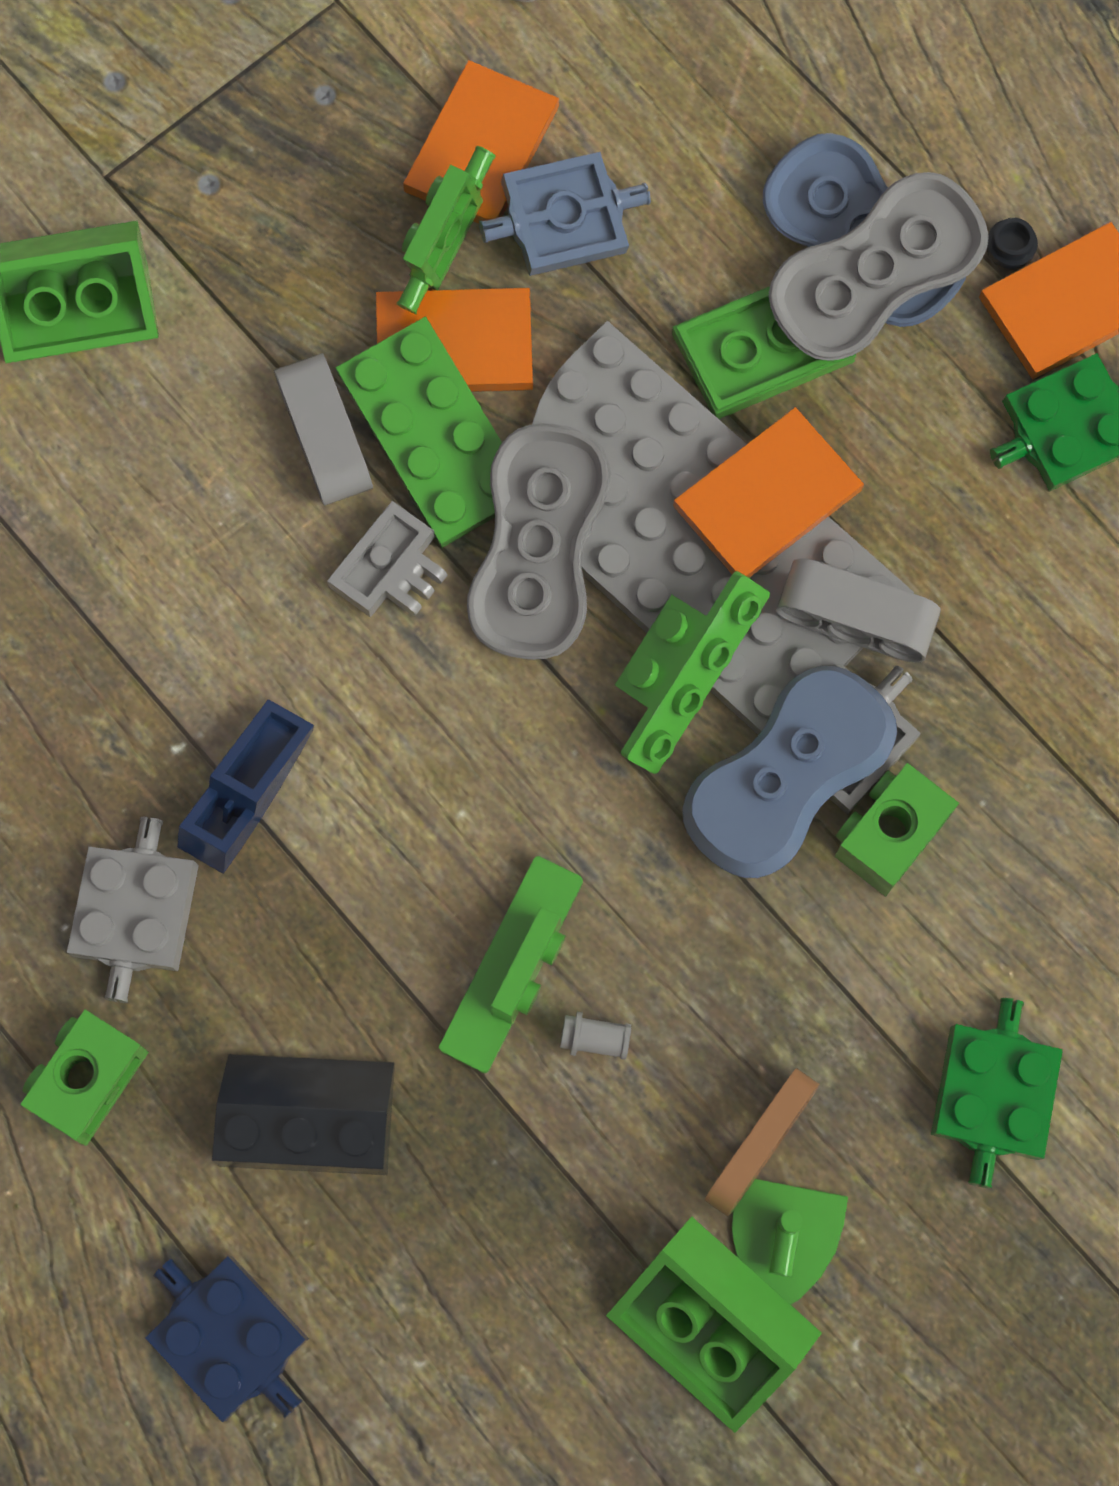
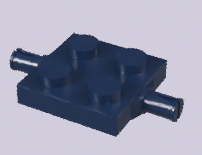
(227, 1338)

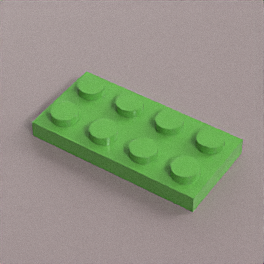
(427, 427)

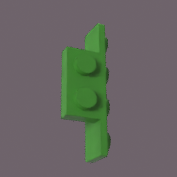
(682, 663)
(511, 964)

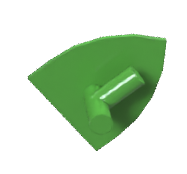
(787, 1234)

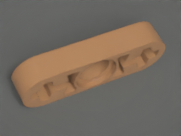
(761, 1142)

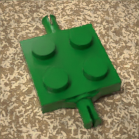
(1064, 423)
(996, 1092)

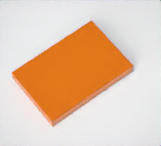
(487, 113)
(1060, 302)
(480, 329)
(768, 494)

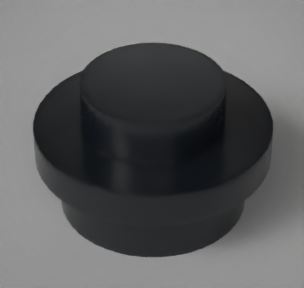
(1012, 243)

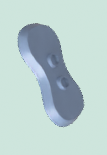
(827, 191)
(761, 801)

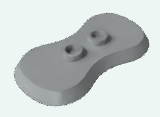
(844, 290)
(545, 498)

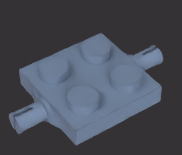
(565, 213)

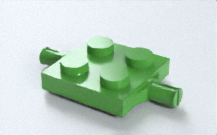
(436, 240)

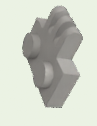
(388, 564)

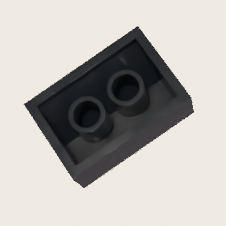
(304, 1115)

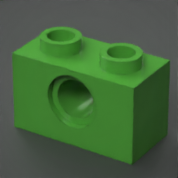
(920, 808)
(84, 1109)

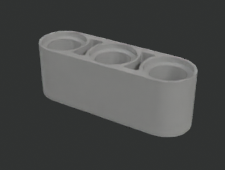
(323, 429)
(858, 610)

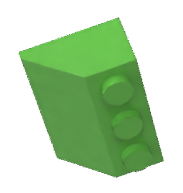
(75, 292)
(714, 1325)

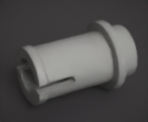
(595, 1036)

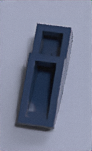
(244, 786)

